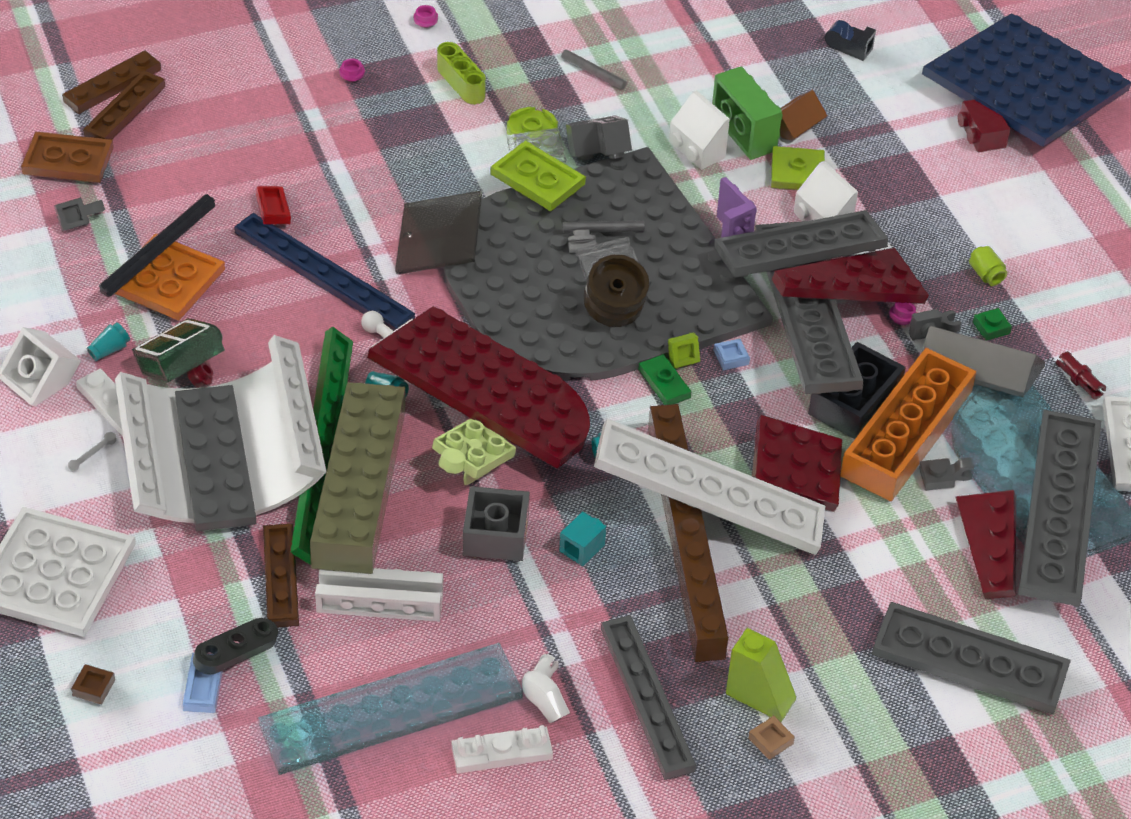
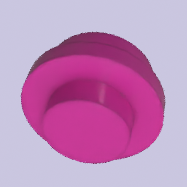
(425, 16)
(352, 70)
(902, 313)

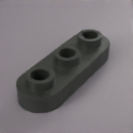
(253, 636)

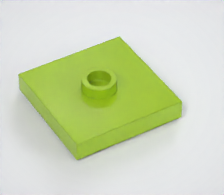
(793, 166)

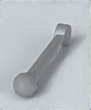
(109, 438)

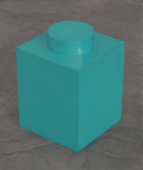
(582, 538)

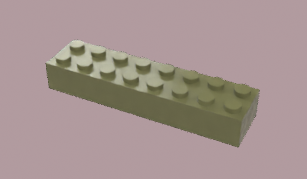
(358, 479)

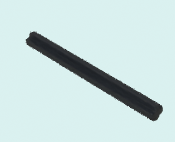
(156, 245)

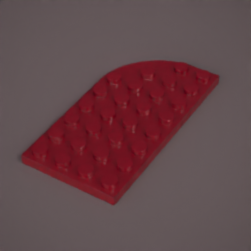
(488, 384)

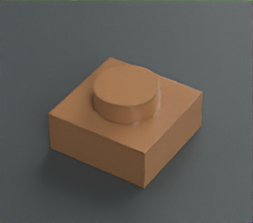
(771, 737)

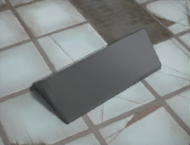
(995, 364)

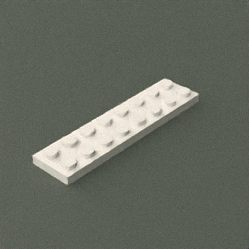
(710, 486)

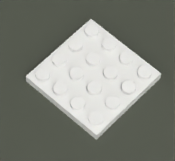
(59, 570)

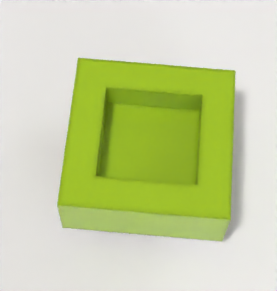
(684, 350)

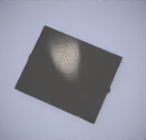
(439, 232)

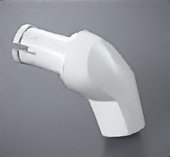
(543, 691)

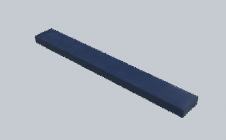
(322, 271)

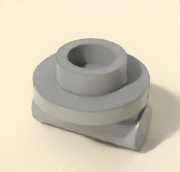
(580, 239)

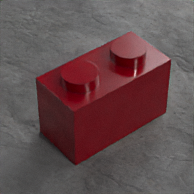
(983, 126)

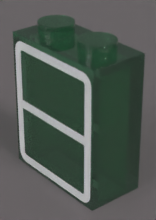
(178, 349)

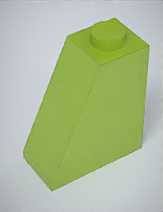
(759, 675)

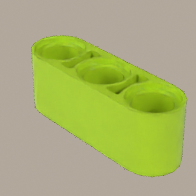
(461, 73)

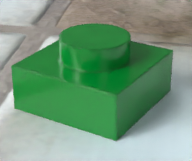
(992, 324)

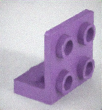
(734, 210)

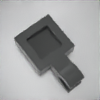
(75, 213)
(923, 320)
(942, 475)

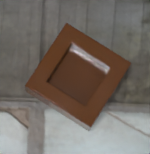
(93, 684)

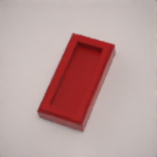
(273, 205)

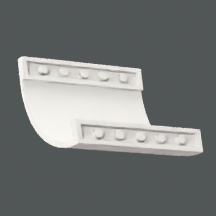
(275, 428)

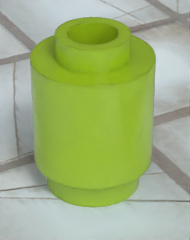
(988, 265)

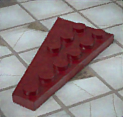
(861, 277)

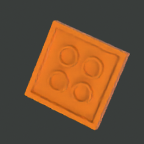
(173, 280)

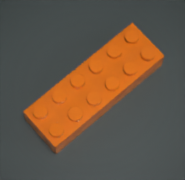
(907, 424)

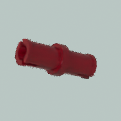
(1081, 375)

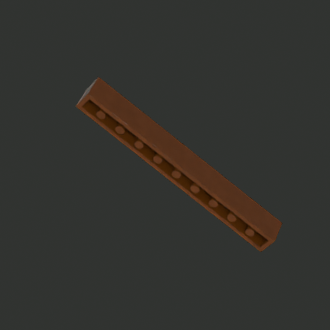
(691, 553)

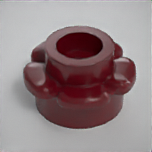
(201, 375)

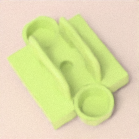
(472, 450)

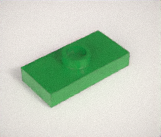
(664, 380)

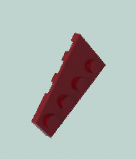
(991, 534)

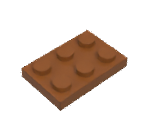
(67, 157)

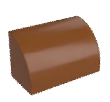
(801, 115)

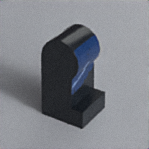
(851, 39)

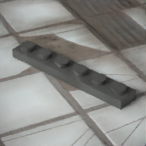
(648, 697)

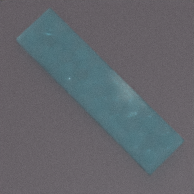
(389, 708)

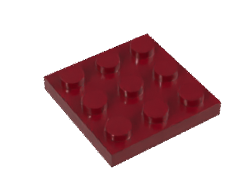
(798, 460)

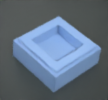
(731, 354)

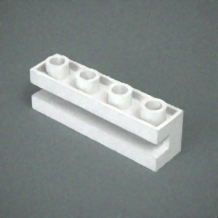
(381, 594)

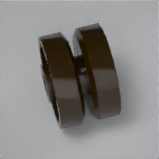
(616, 290)

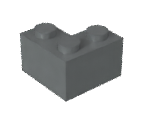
(600, 135)

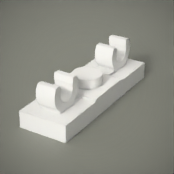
(501, 749)

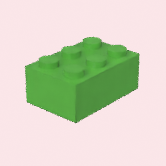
(751, 112)

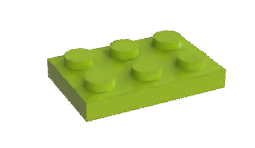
(538, 175)

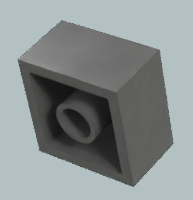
(496, 523)

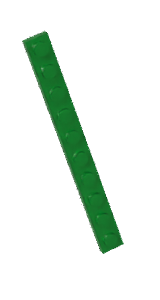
(327, 408)

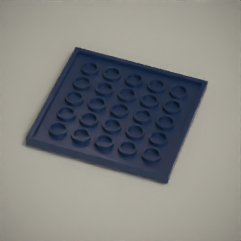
(1027, 78)

